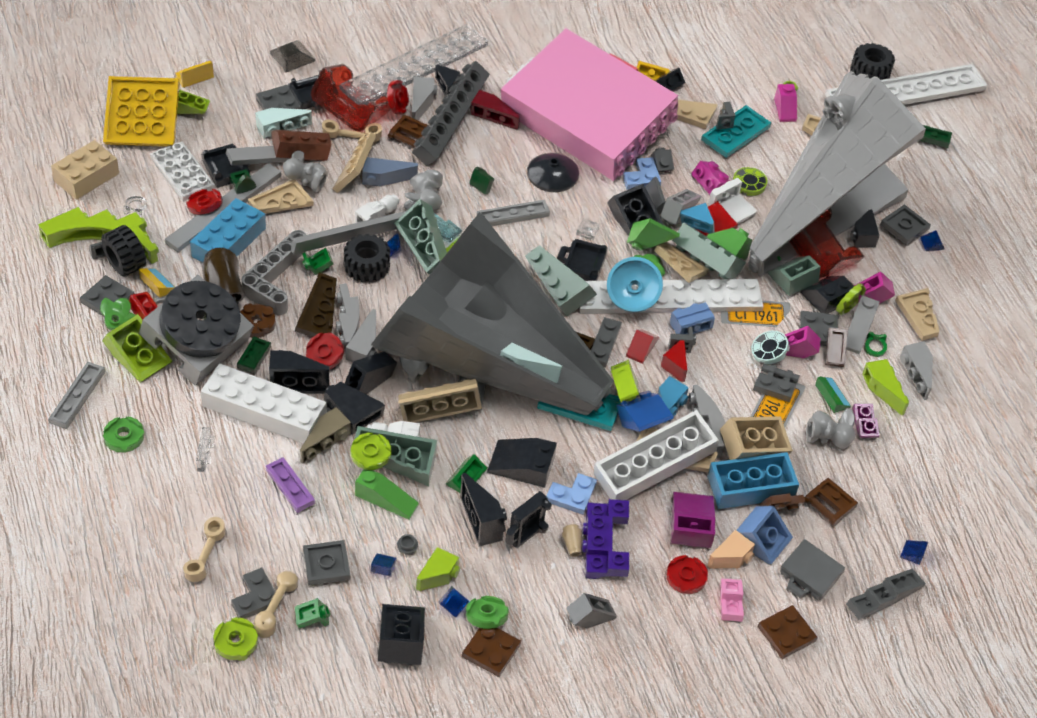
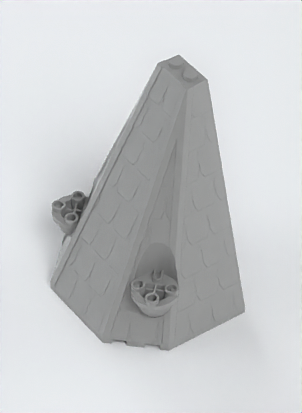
(840, 168)

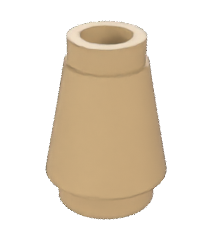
(573, 539)

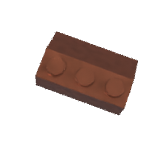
(313, 144)

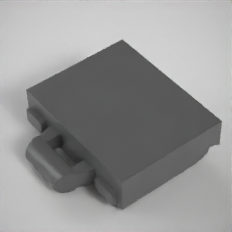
(811, 570)

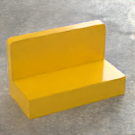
(195, 74)

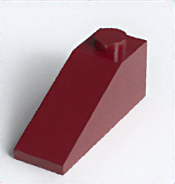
(494, 109)

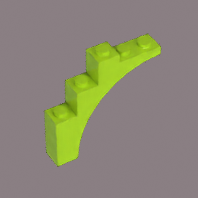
(77, 225)

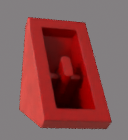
(641, 345)
(675, 361)

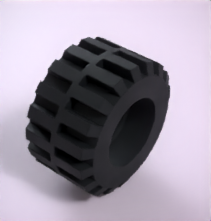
(873, 61)
(123, 250)
(367, 258)

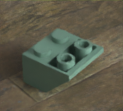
(796, 274)

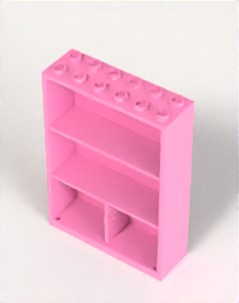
(590, 104)

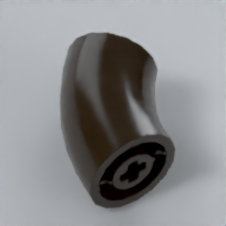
(222, 269)

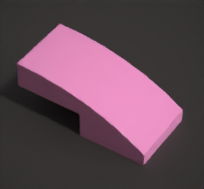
(731, 600)

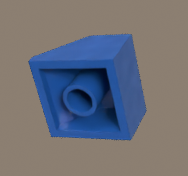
(643, 412)

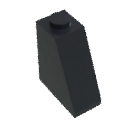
(370, 372)
(354, 405)

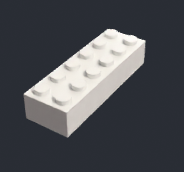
(262, 403)
(656, 457)

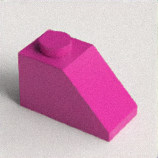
(786, 102)
(878, 287)
(803, 343)

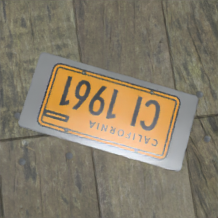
(770, 316)
(774, 407)

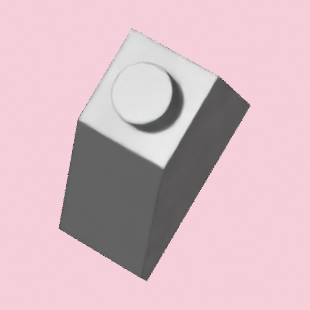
(590, 611)

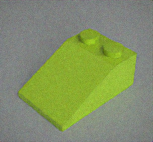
(134, 351)

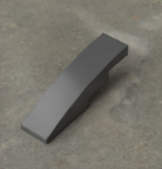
(885, 594)

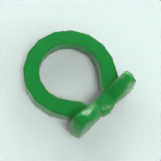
(882, 338)

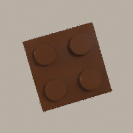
(787, 632)
(491, 649)

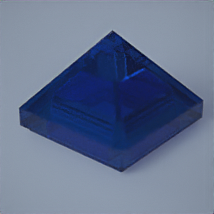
(395, 245)

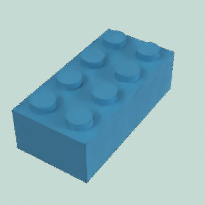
(231, 229)
(751, 479)

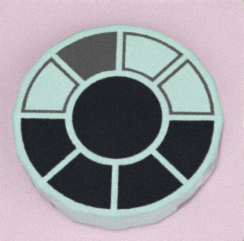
(770, 347)

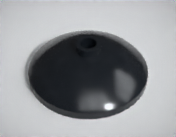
(553, 172)

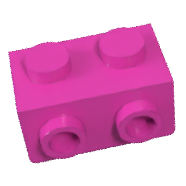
(709, 175)

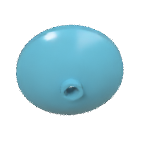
(634, 272)

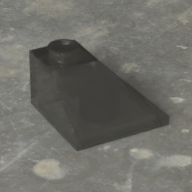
(292, 56)

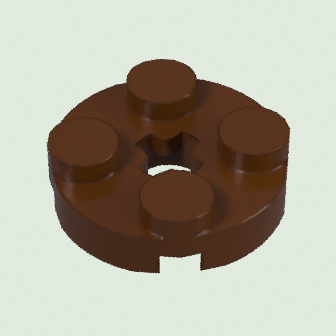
(260, 312)

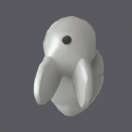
(311, 174)
(426, 188)
(823, 427)

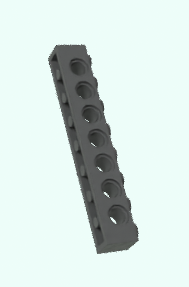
(450, 113)

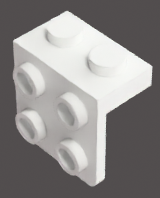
(732, 201)

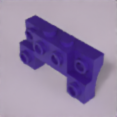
(598, 546)

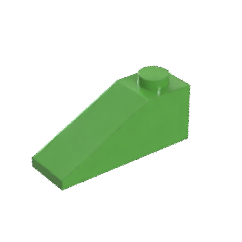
(384, 493)

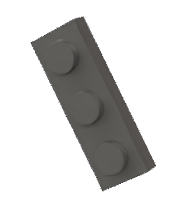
(606, 340)

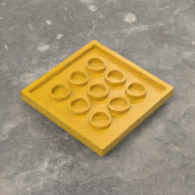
(141, 111)

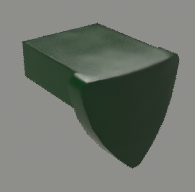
(481, 180)
(242, 181)

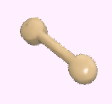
(332, 128)
(214, 531)
(265, 620)

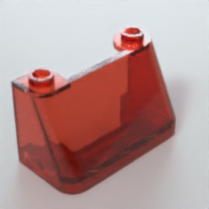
(328, 95)
(824, 248)

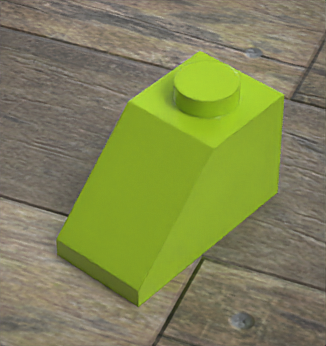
(438, 570)

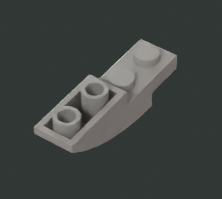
(348, 316)
(710, 413)

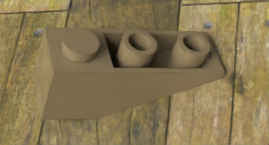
(327, 431)

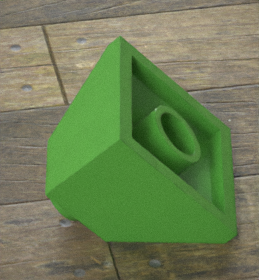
(649, 234)
(733, 241)

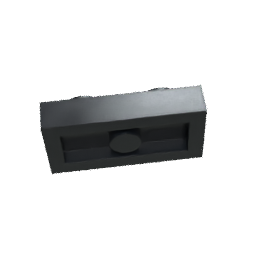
(671, 79)

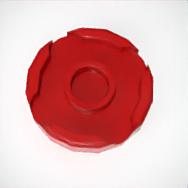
(397, 97)
(204, 201)
(325, 349)
(686, 574)

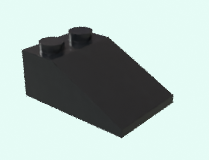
(632, 207)
(298, 372)
(523, 460)
(483, 512)
(401, 634)

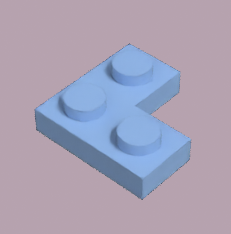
(646, 172)
(575, 497)

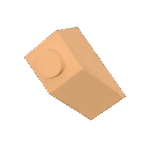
(732, 552)

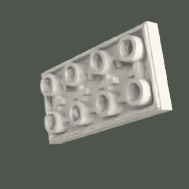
(181, 170)

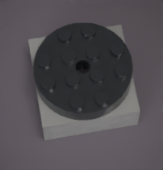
(195, 341)

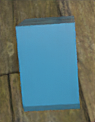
(698, 218)

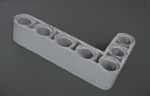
(258, 279)

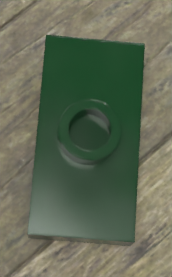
(254, 355)

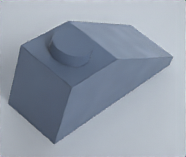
(385, 172)

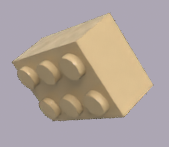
(85, 169)
(754, 437)

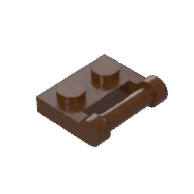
(409, 127)
(834, 497)

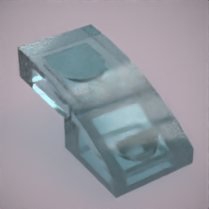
(448, 229)

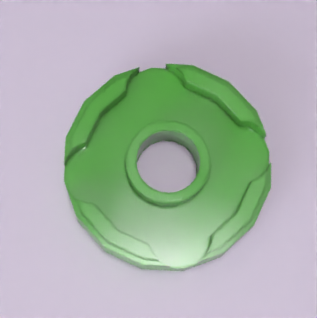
(123, 443)
(496, 617)

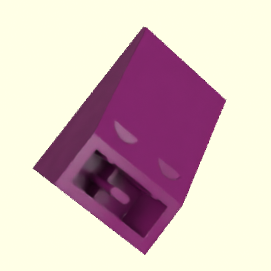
(692, 520)

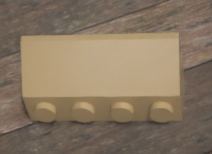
(440, 401)

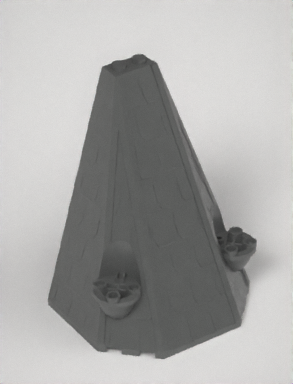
(476, 308)

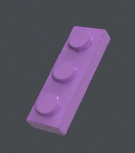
(290, 484)

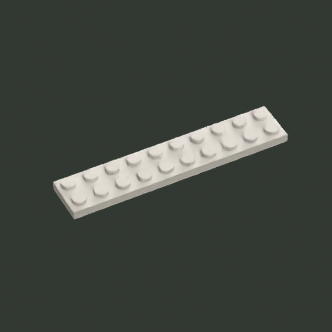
(933, 84)
(717, 293)

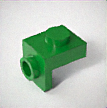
(318, 261)

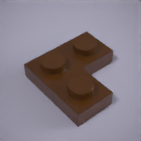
(784, 501)

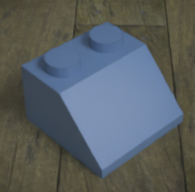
(767, 532)

